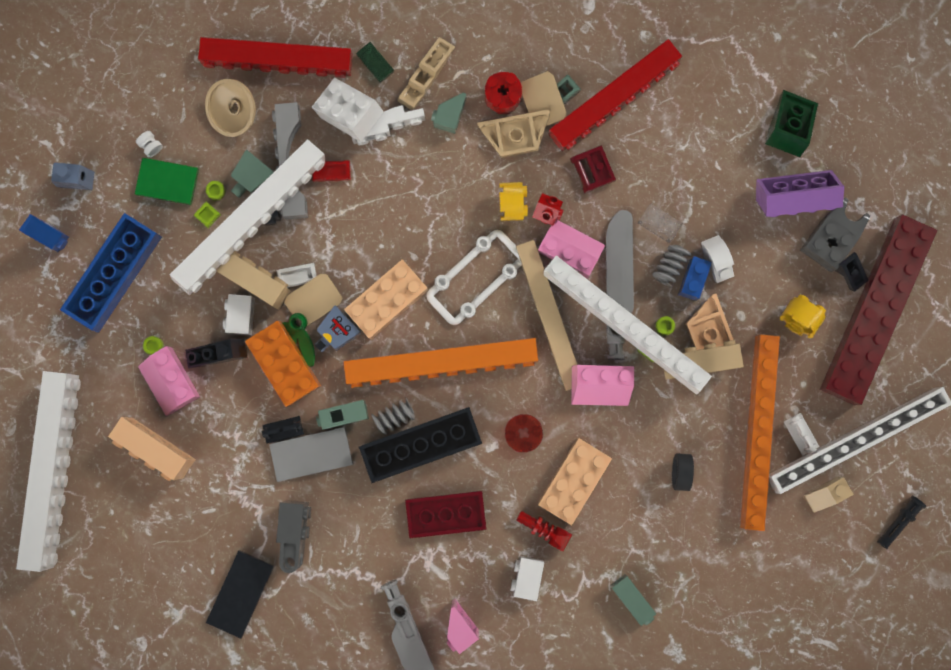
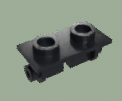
(282, 429)

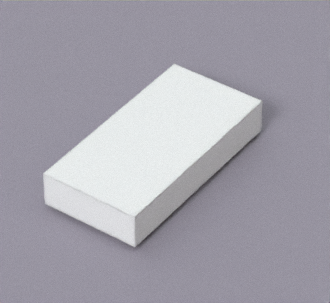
(297, 275)

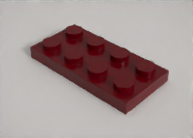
(445, 514)

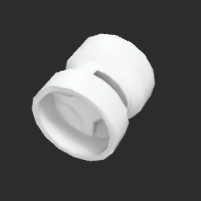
(149, 144)

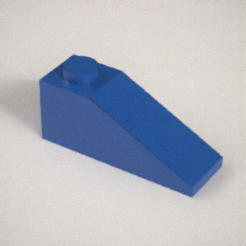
(44, 233)

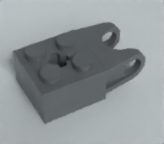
(839, 232)
(292, 533)

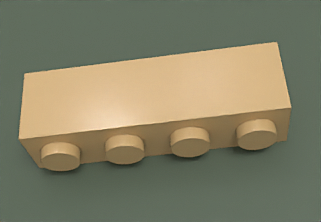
(715, 358)

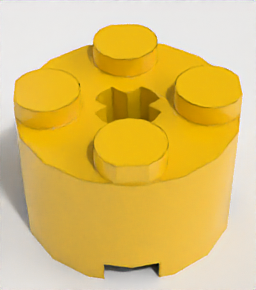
(512, 201)
(803, 316)

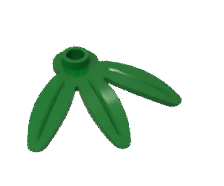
(299, 332)

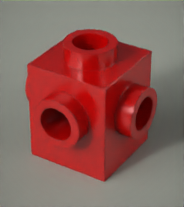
(548, 209)

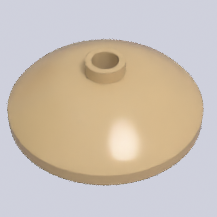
(222, 109)

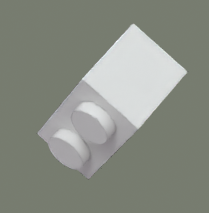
(239, 314)
(528, 578)

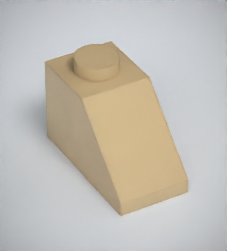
(828, 494)

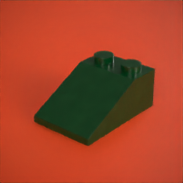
(792, 124)

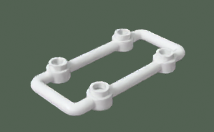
(442, 282)

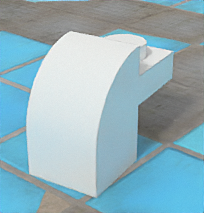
(718, 253)

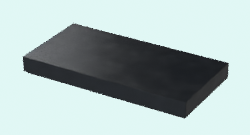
(240, 594)

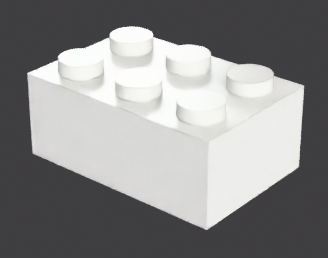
(347, 109)

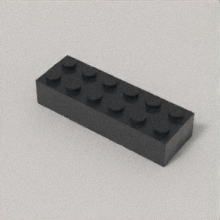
(420, 445)

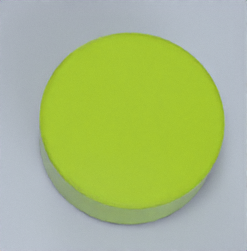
(215, 190)
(665, 325)
(152, 344)

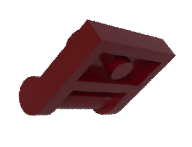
(598, 166)

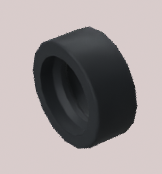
(682, 472)

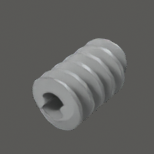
(670, 264)
(394, 416)

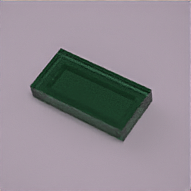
(375, 62)

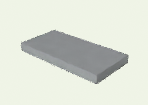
(311, 454)

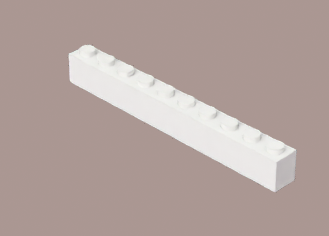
(248, 217)
(627, 325)
(859, 440)

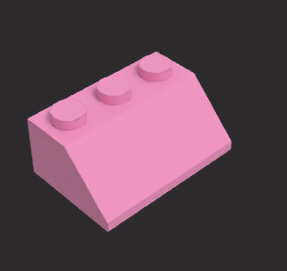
(572, 247)
(168, 380)
(602, 385)
(461, 629)

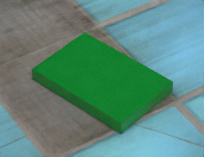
(166, 181)

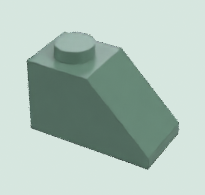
(449, 113)

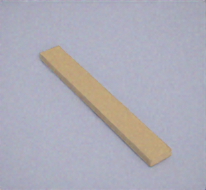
(547, 311)

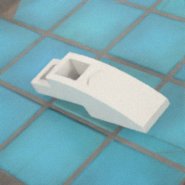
(392, 118)

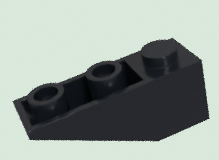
(216, 353)

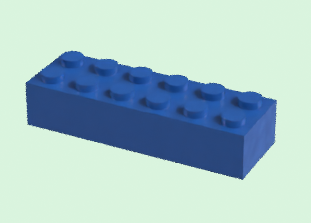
(111, 273)

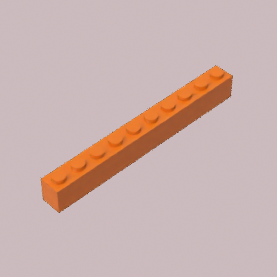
(440, 362)
(759, 432)

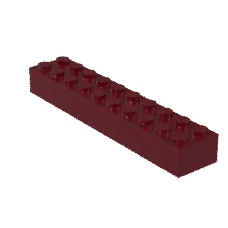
(878, 310)

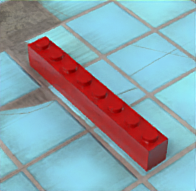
(275, 56)
(615, 95)

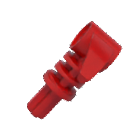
(557, 537)

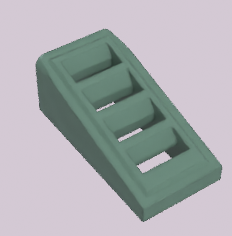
(576, 89)

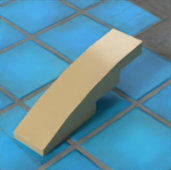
(426, 73)

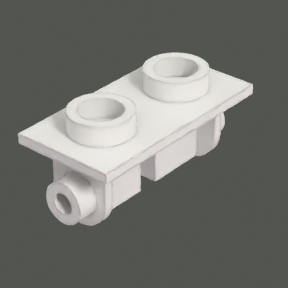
(801, 434)

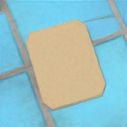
(543, 94)
(314, 298)

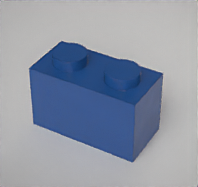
(694, 278)

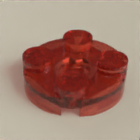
(521, 422)

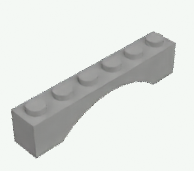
(287, 124)

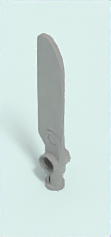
(619, 273)
(405, 633)

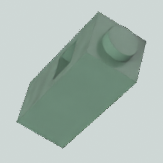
(342, 415)
(633, 600)

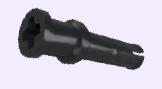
(885, 541)

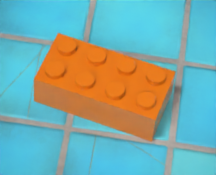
(283, 363)

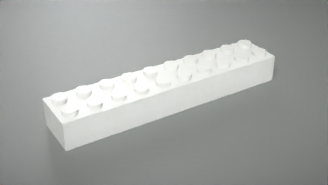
(48, 471)

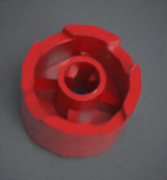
(503, 82)

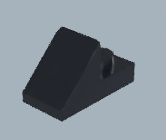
(853, 272)

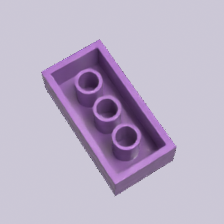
(799, 193)

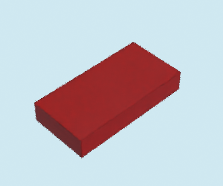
(333, 171)

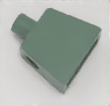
(249, 174)

